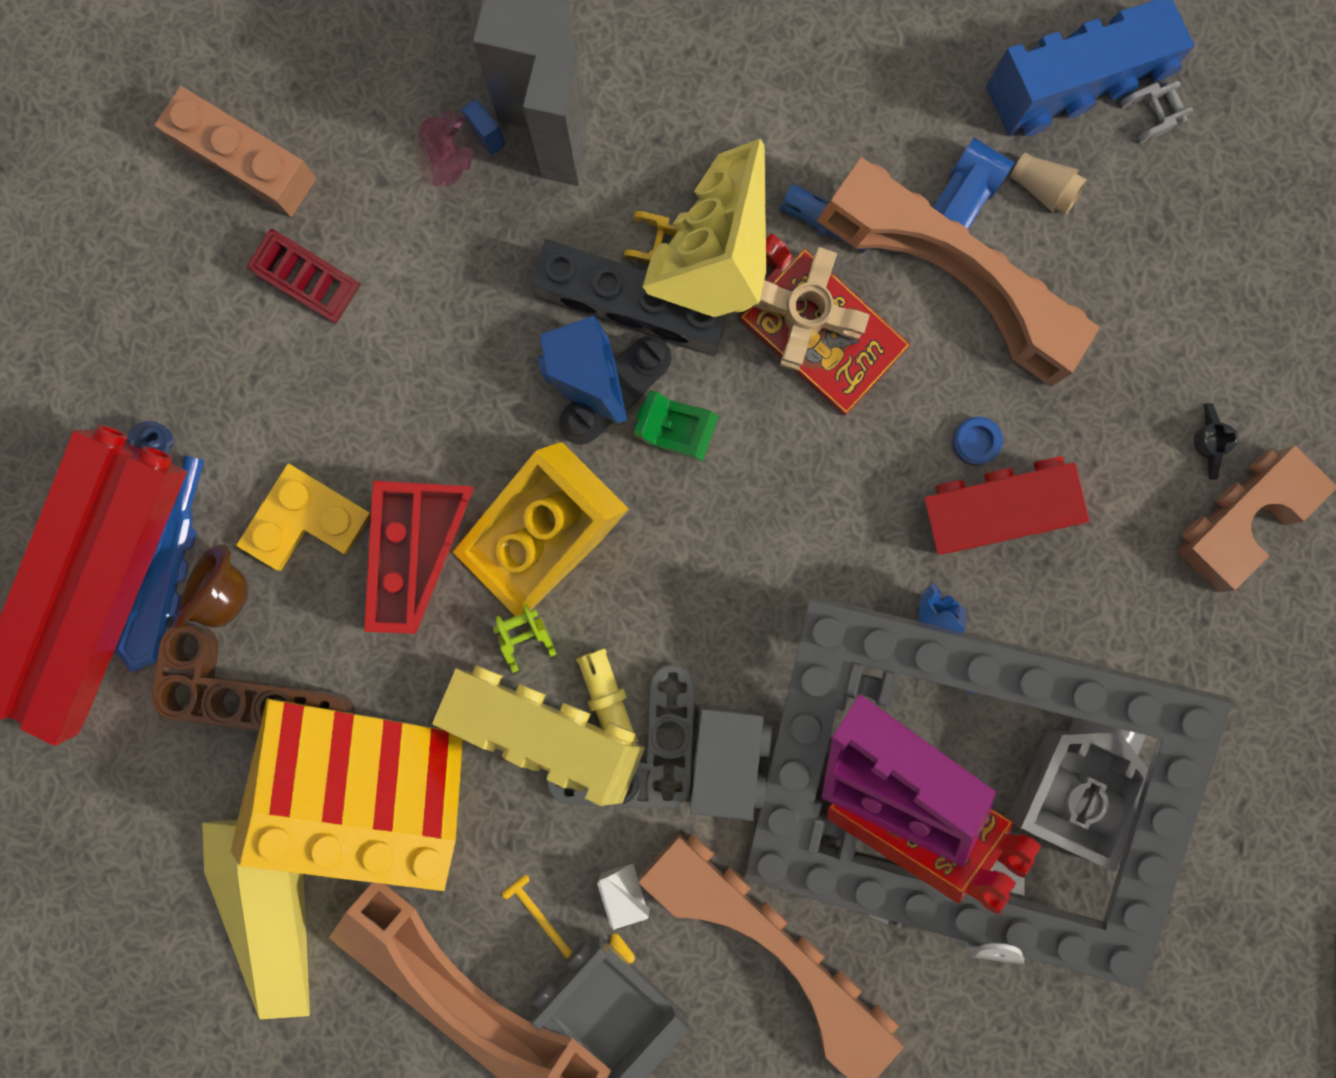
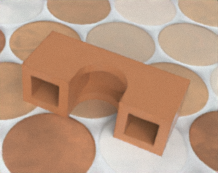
(237, 150)
(1224, 544)

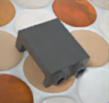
(610, 1011)

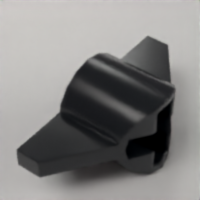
(1214, 440)

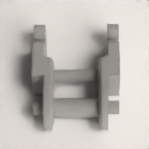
(1152, 94)

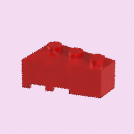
(1007, 506)
(407, 550)

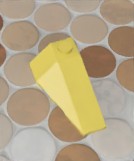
(721, 243)
(264, 924)

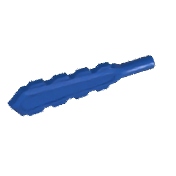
(158, 592)

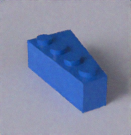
(1087, 65)

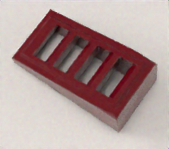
(268, 254)

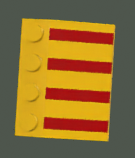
(350, 797)

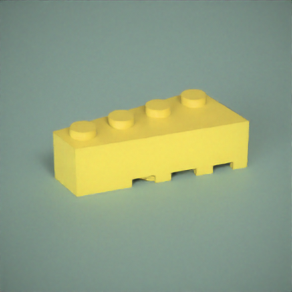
(540, 735)

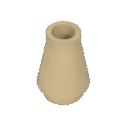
(1049, 182)

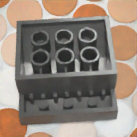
(536, 79)

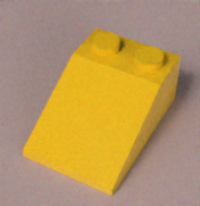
(540, 527)

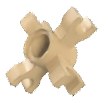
(832, 317)

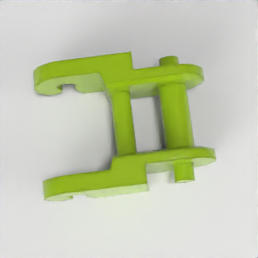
(507, 643)

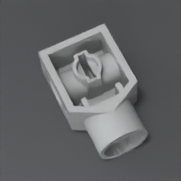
(1083, 790)

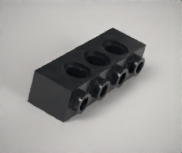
(617, 296)

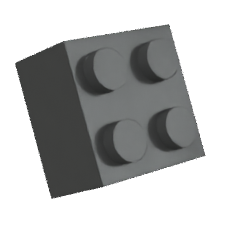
(727, 763)

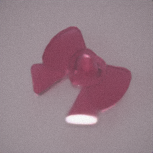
(446, 159)

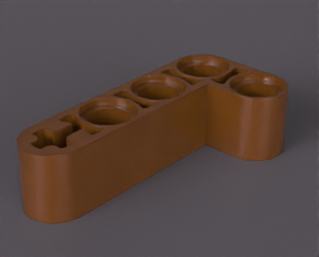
(209, 690)

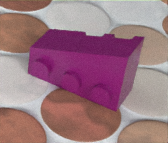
(905, 784)

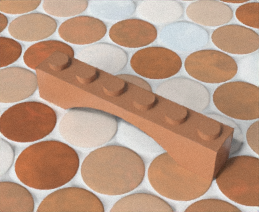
(1036, 324)
(692, 887)
(398, 950)

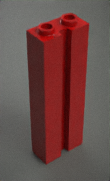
(81, 578)

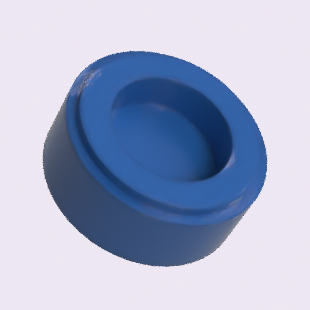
(977, 441)

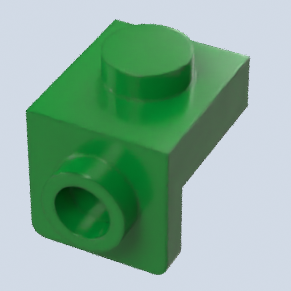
(675, 426)

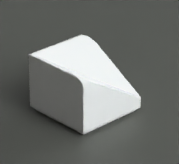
(622, 896)

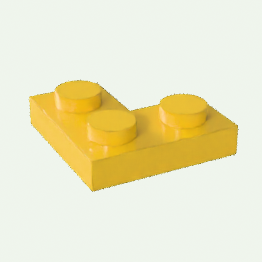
(297, 506)

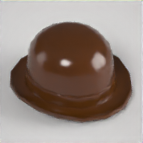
(213, 591)

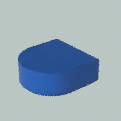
(483, 126)

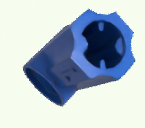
(973, 182)

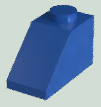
(583, 367)

